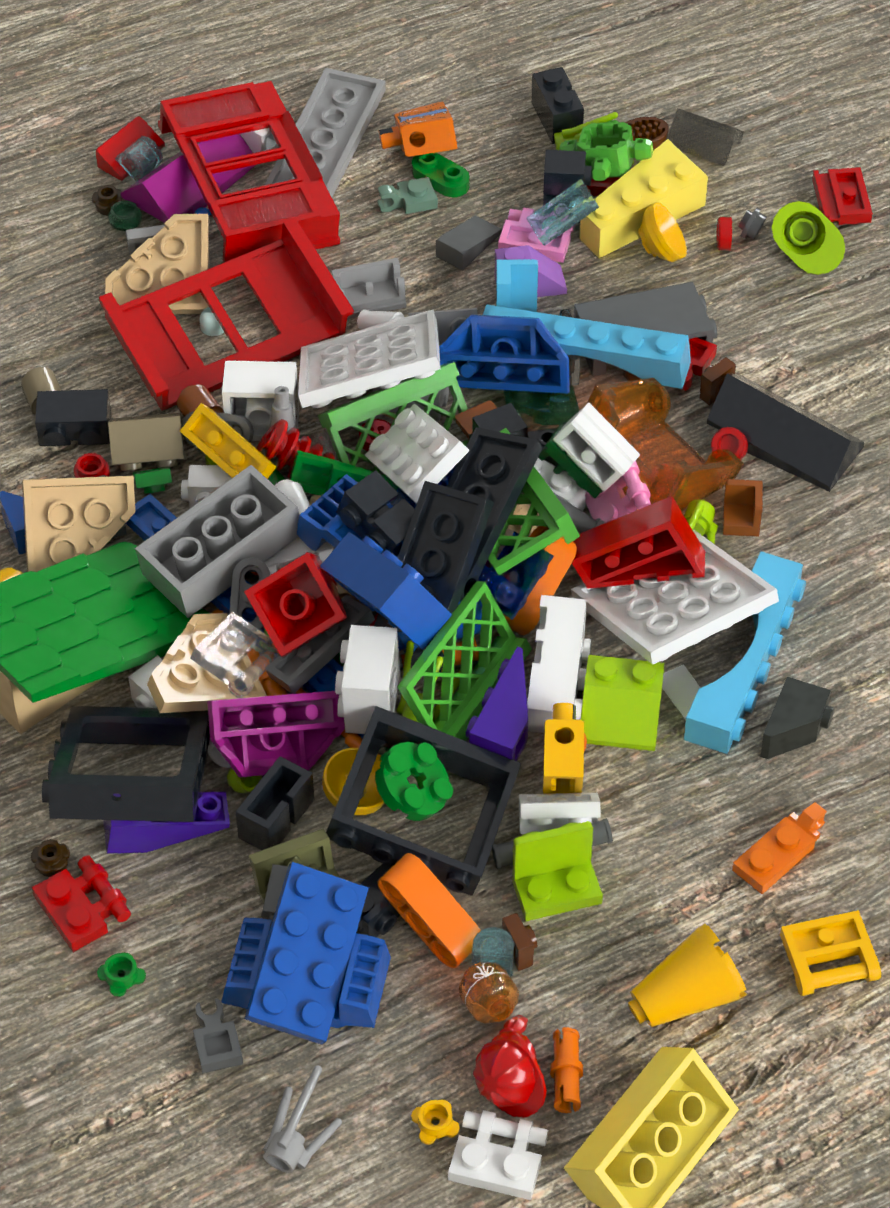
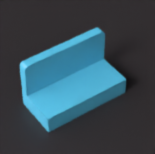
(517, 284)

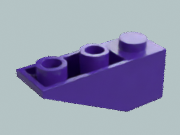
(504, 716)
(147, 836)

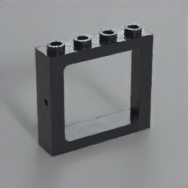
(458, 757)
(141, 796)

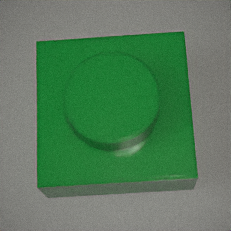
(153, 479)

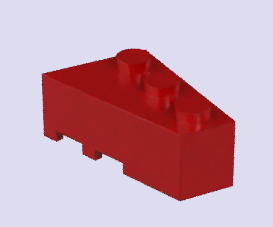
(639, 546)

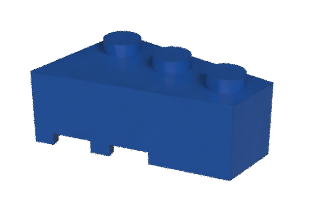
(386, 587)

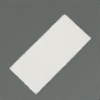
(680, 688)

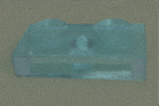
(562, 212)

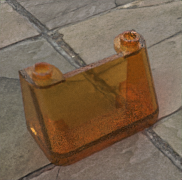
(665, 459)

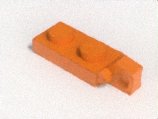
(780, 848)

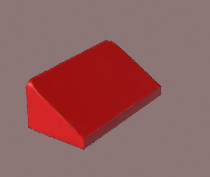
(119, 142)

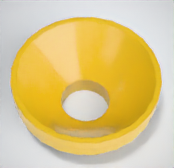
(662, 234)
(336, 774)

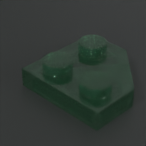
(544, 406)

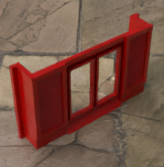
(257, 214)
(287, 282)

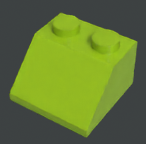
(622, 702)

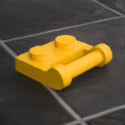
(826, 941)

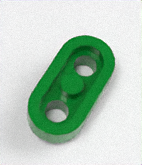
(443, 173)

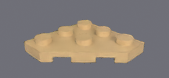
(168, 257)
(73, 516)
(182, 683)

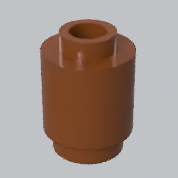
(192, 397)

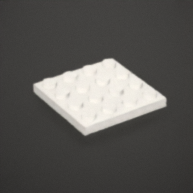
(369, 359)
(679, 612)

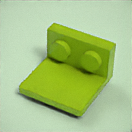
(555, 871)

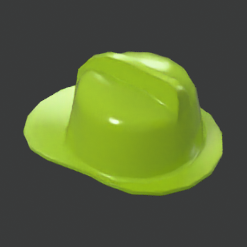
(808, 237)

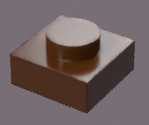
(713, 378)
(523, 939)

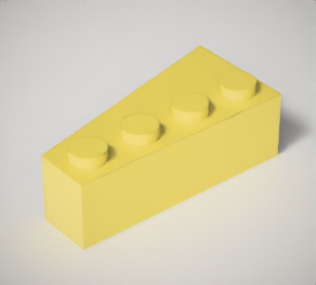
(664, 179)

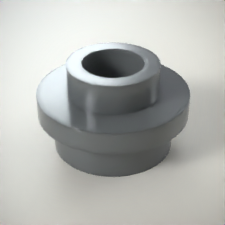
(752, 223)

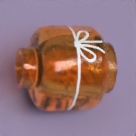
(487, 991)

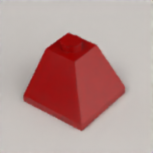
(297, 603)

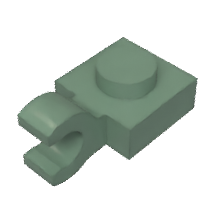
(410, 195)

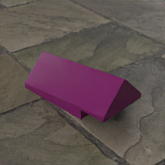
(172, 187)

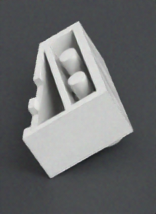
(557, 659)

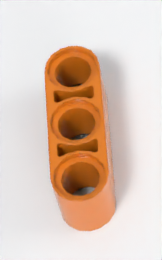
(563, 554)
(429, 910)

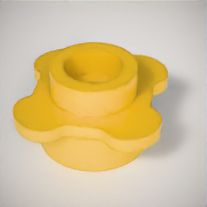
(435, 1110)

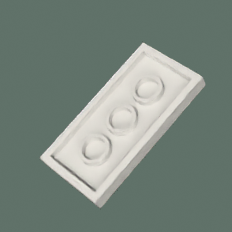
(415, 451)

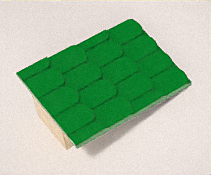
(77, 627)

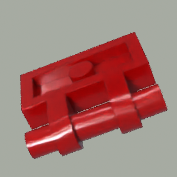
(72, 911)

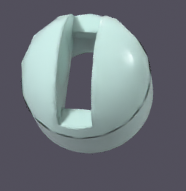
(209, 323)

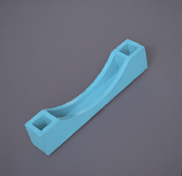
(633, 349)
(721, 705)

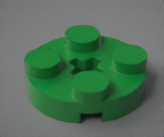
(426, 768)

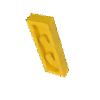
(223, 443)

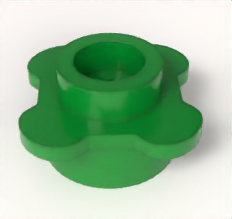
(118, 964)

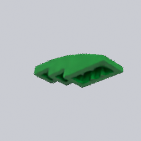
(320, 473)

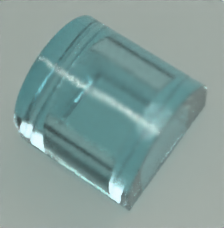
(140, 158)
(494, 946)

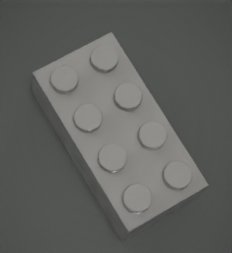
(198, 551)

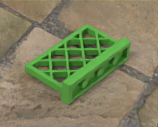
(387, 399)
(551, 514)
(467, 701)

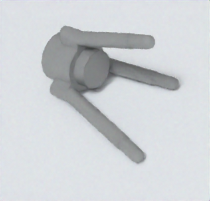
(285, 1146)

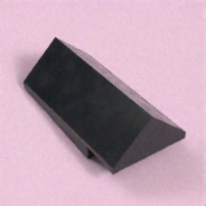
(784, 432)

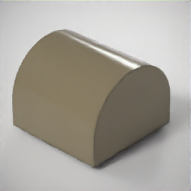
(38, 380)

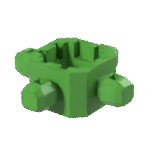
(609, 148)

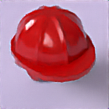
(510, 1072)

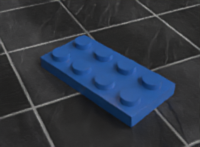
(306, 953)

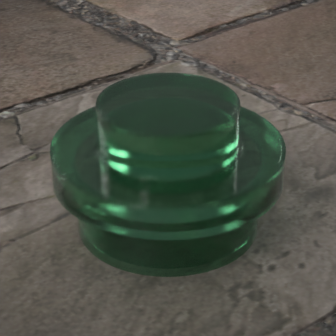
(124, 216)

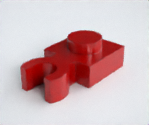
(701, 355)

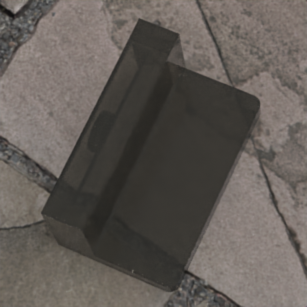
(703, 136)

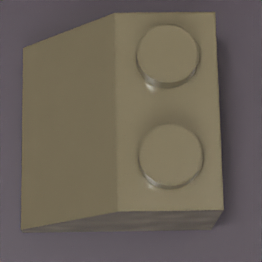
(146, 440)

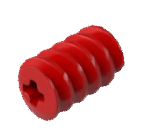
(285, 444)

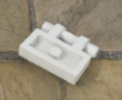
(497, 1166)

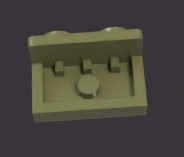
(308, 850)

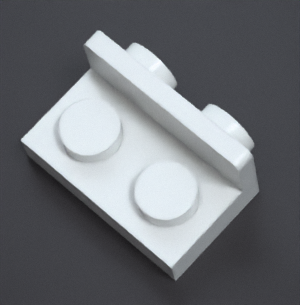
(552, 811)

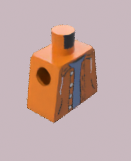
(431, 128)

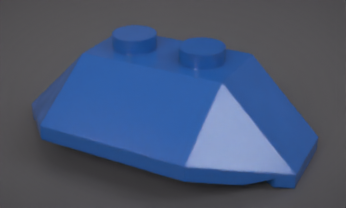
(507, 355)

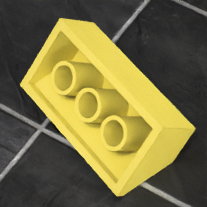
(653, 1133)

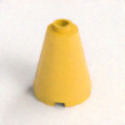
(687, 981)

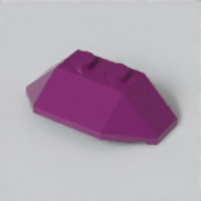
(260, 729)

